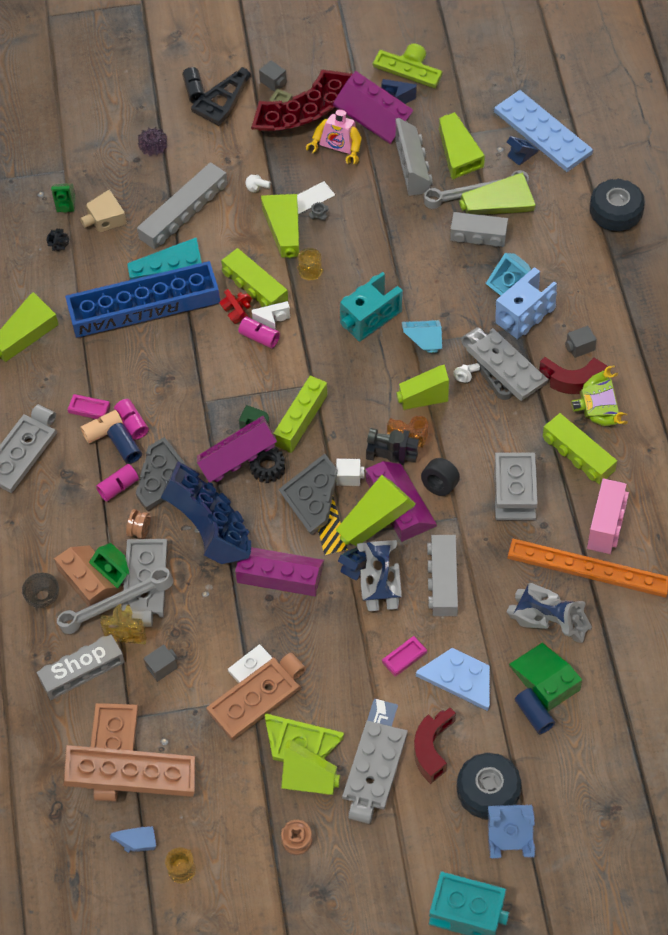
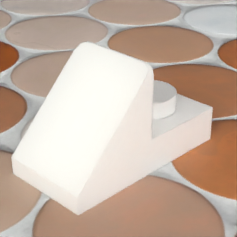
(270, 314)

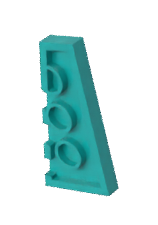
(171, 258)

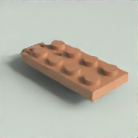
(250, 700)
(113, 729)

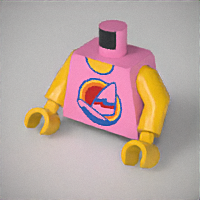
(338, 134)

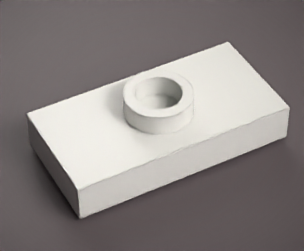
(249, 663)

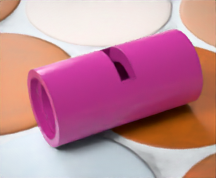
(259, 332)
(131, 419)
(117, 482)

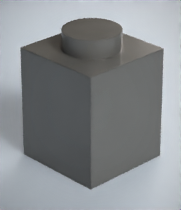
(272, 76)
(580, 341)
(161, 662)

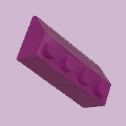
(372, 106)
(236, 449)
(417, 518)
(280, 571)

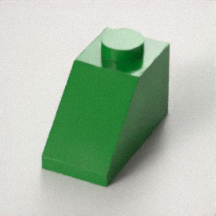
(110, 564)

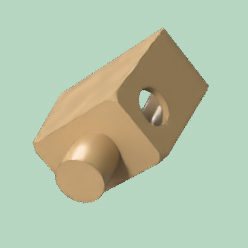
(104, 213)

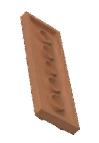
(129, 771)

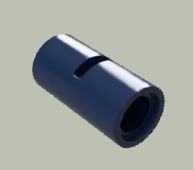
(124, 443)
(534, 711)

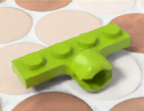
(409, 65)

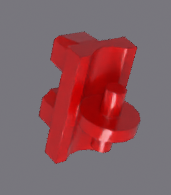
(231, 301)

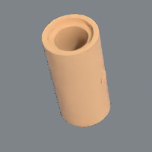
(98, 428)

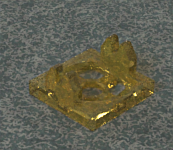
(128, 630)

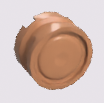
(138, 524)
(296, 837)

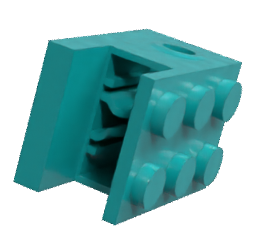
(370, 307)
(467, 906)

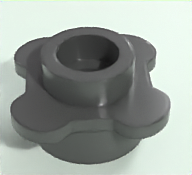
(318, 211)

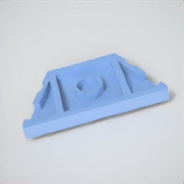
(459, 676)

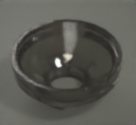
(37, 583)

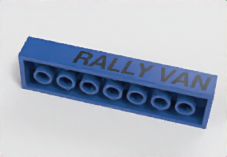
(143, 299)

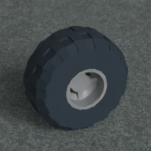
(617, 204)
(486, 782)

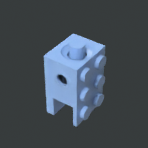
(524, 304)

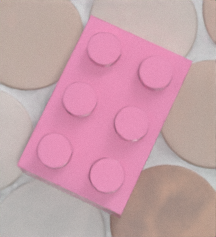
(608, 516)

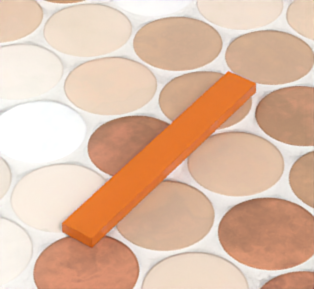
(588, 567)

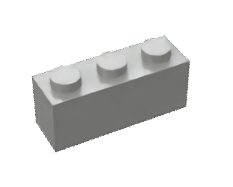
(479, 229)

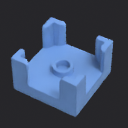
(510, 829)

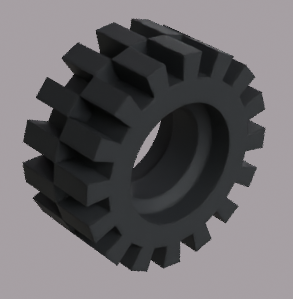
(268, 473)

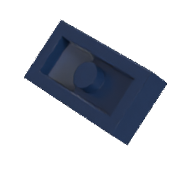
(401, 90)
(520, 150)
(353, 563)

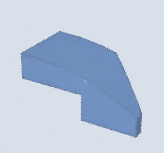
(135, 839)

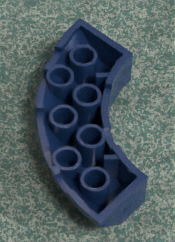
(211, 513)

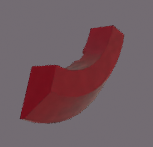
(303, 107)

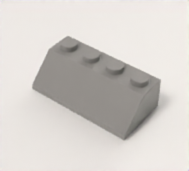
(412, 158)

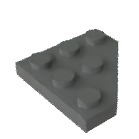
(156, 472)
(312, 493)

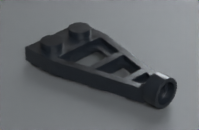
(213, 112)

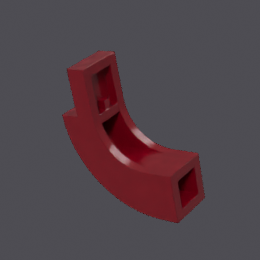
(569, 380)
(427, 759)

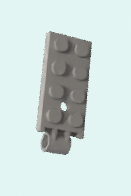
(507, 366)
(16, 454)
(142, 559)
(375, 759)

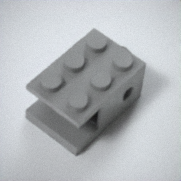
(515, 486)

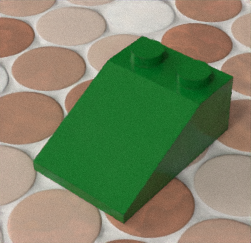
(547, 675)

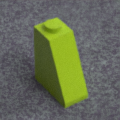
(424, 389)
(307, 771)

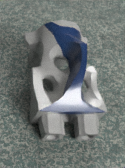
(381, 586)
(565, 613)

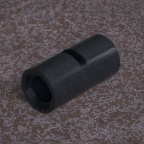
(193, 84)

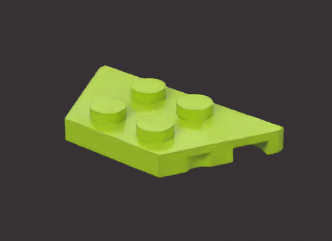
(311, 737)

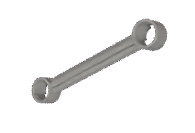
(455, 193)
(114, 600)

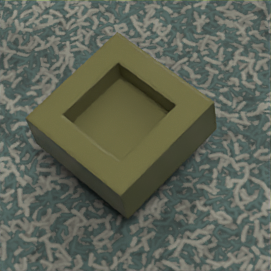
(281, 95)

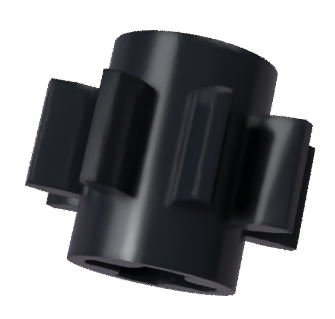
(57, 239)

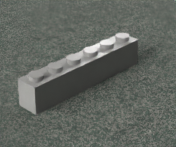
(182, 206)

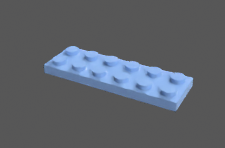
(543, 130)

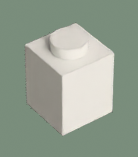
(349, 472)

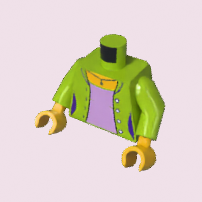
(599, 400)

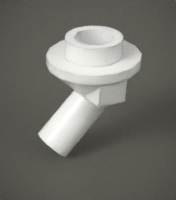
(255, 182)
(463, 373)

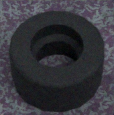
(440, 476)

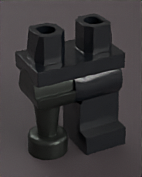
(392, 446)

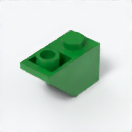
(64, 197)

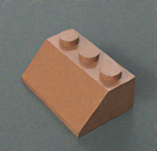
(83, 577)

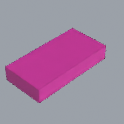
(88, 406)
(404, 656)

